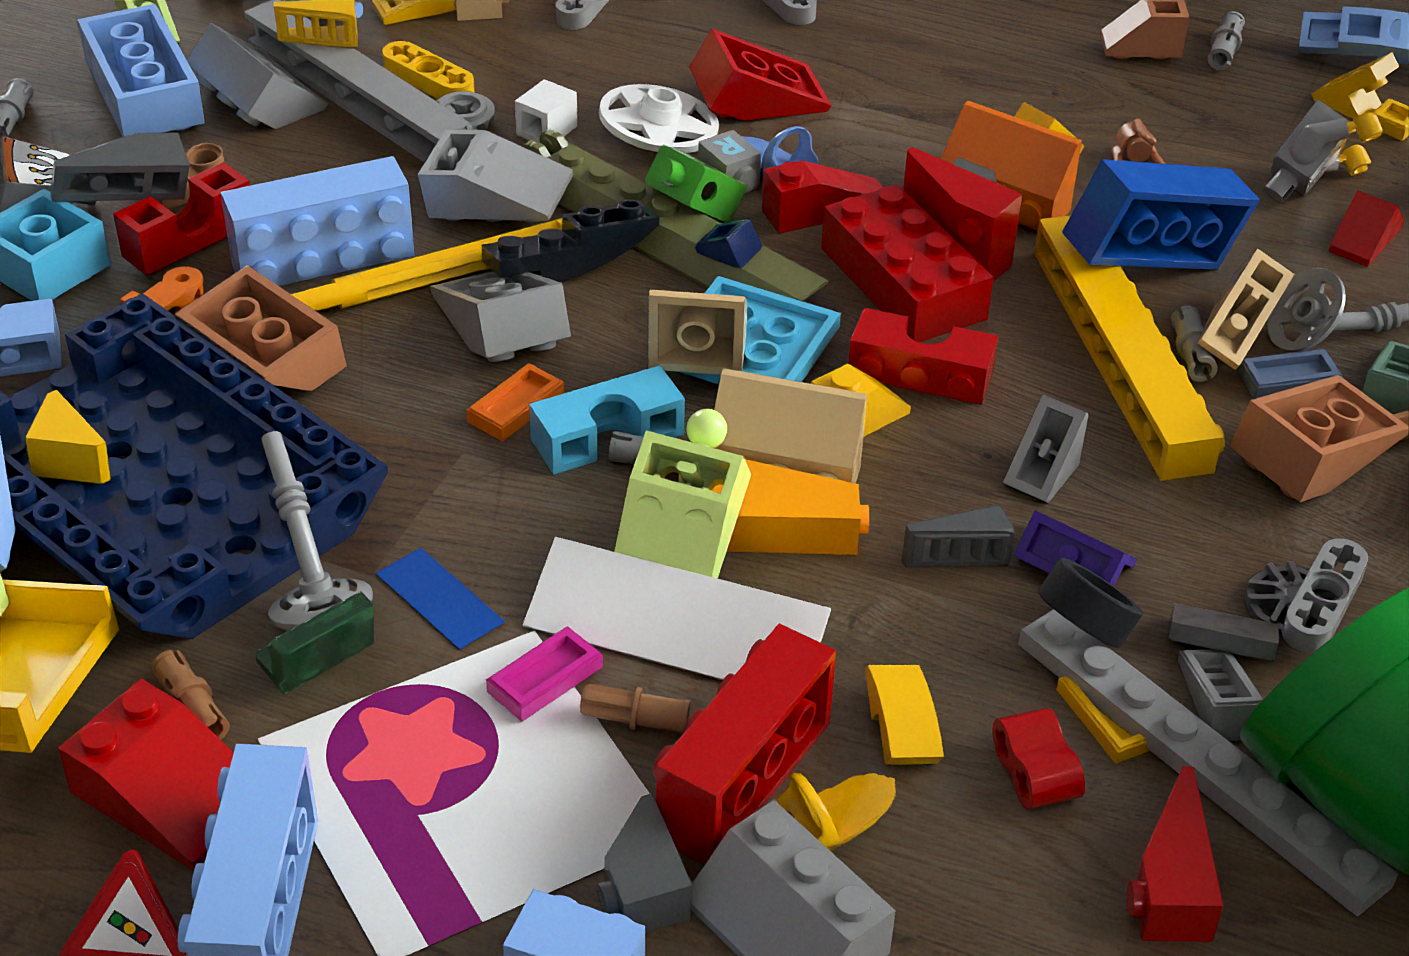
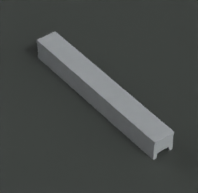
(358, 86)

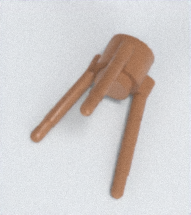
(1135, 143)

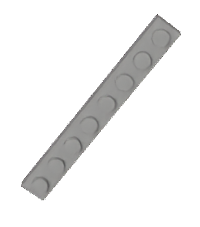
(1221, 769)

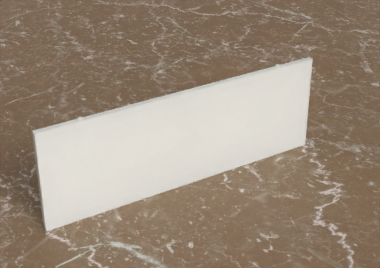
(661, 610)

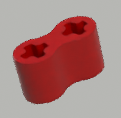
(1038, 758)

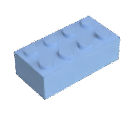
(141, 71)
(321, 222)
(255, 856)

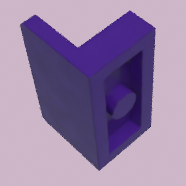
(1050, 540)

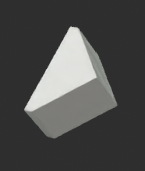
(1048, 449)

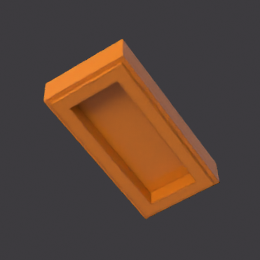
(507, 405)

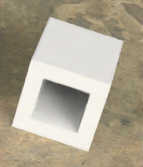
(545, 108)

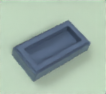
(1285, 371)

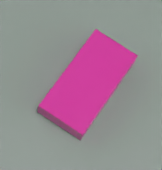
(544, 673)

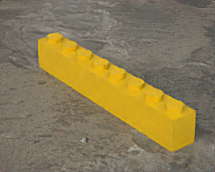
(1132, 358)

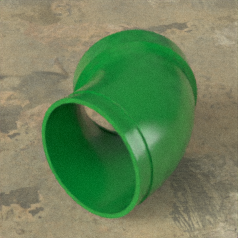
(1344, 730)

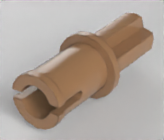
(635, 708)

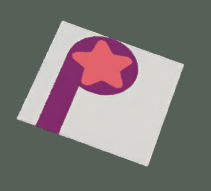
(455, 807)

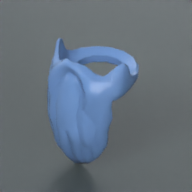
(774, 156)

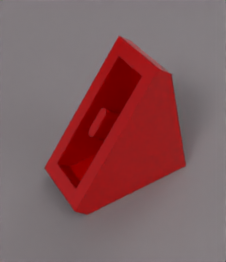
(1366, 229)

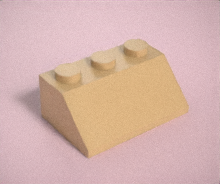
(792, 424)

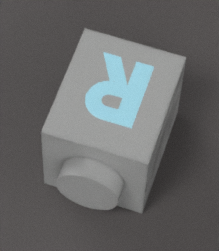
(732, 156)

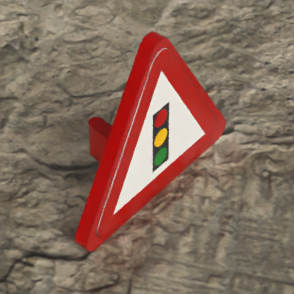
(126, 917)

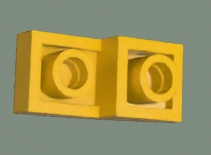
(905, 714)

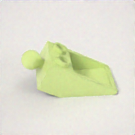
(684, 520)

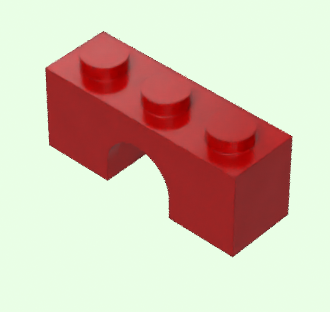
(156, 237)
(951, 369)

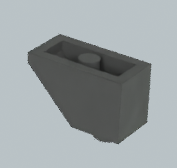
(645, 872)

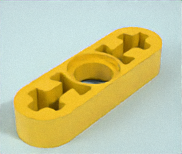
(425, 69)

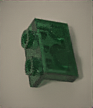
(319, 643)

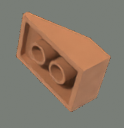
(1315, 436)

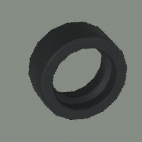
(1090, 602)

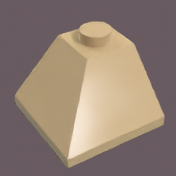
(696, 331)

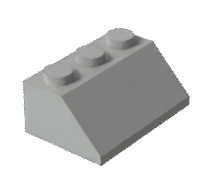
(251, 81)
(787, 894)

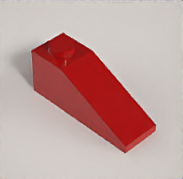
(799, 191)
(1177, 878)

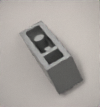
(124, 170)

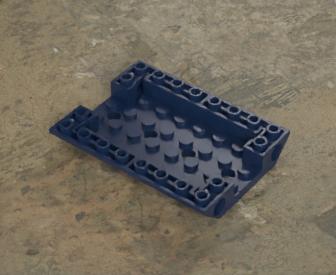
(190, 436)

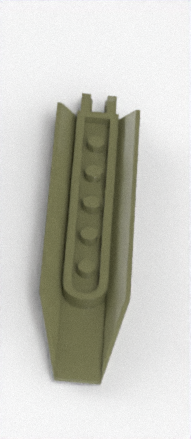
(679, 227)

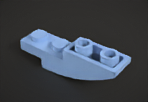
(1356, 32)

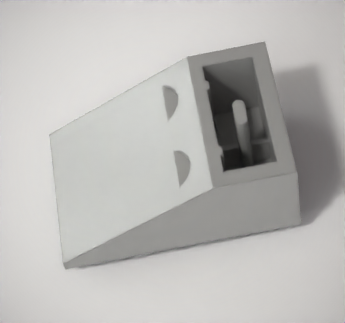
(490, 179)

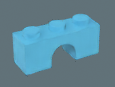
(568, 424)

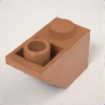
(1148, 30)

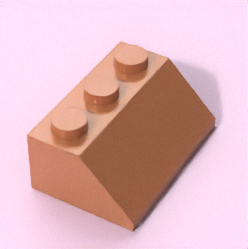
(268, 331)

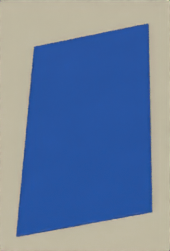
(440, 598)

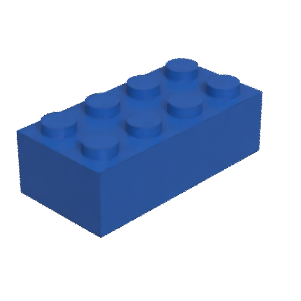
(1159, 215)

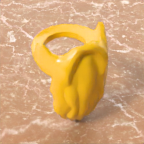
(839, 811)

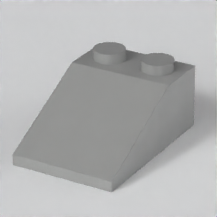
(505, 312)

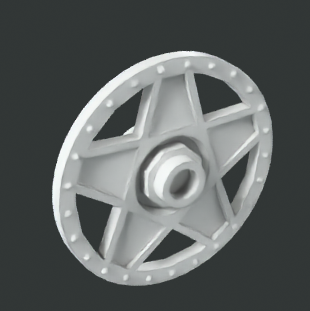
(659, 114)

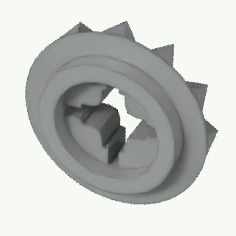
(471, 107)

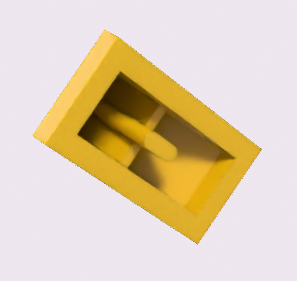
(65, 444)

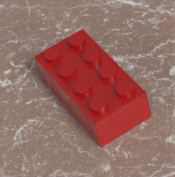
(906, 262)
(745, 740)

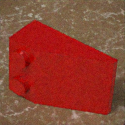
(754, 81)
(968, 206)
(150, 769)

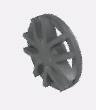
(1277, 592)

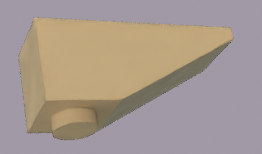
(1244, 308)

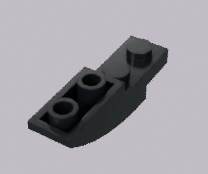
(585, 243)

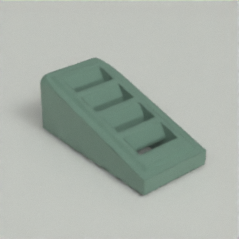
(1389, 378)

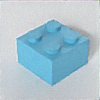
(49, 246)

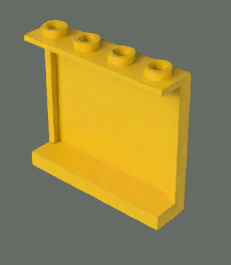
(46, 650)

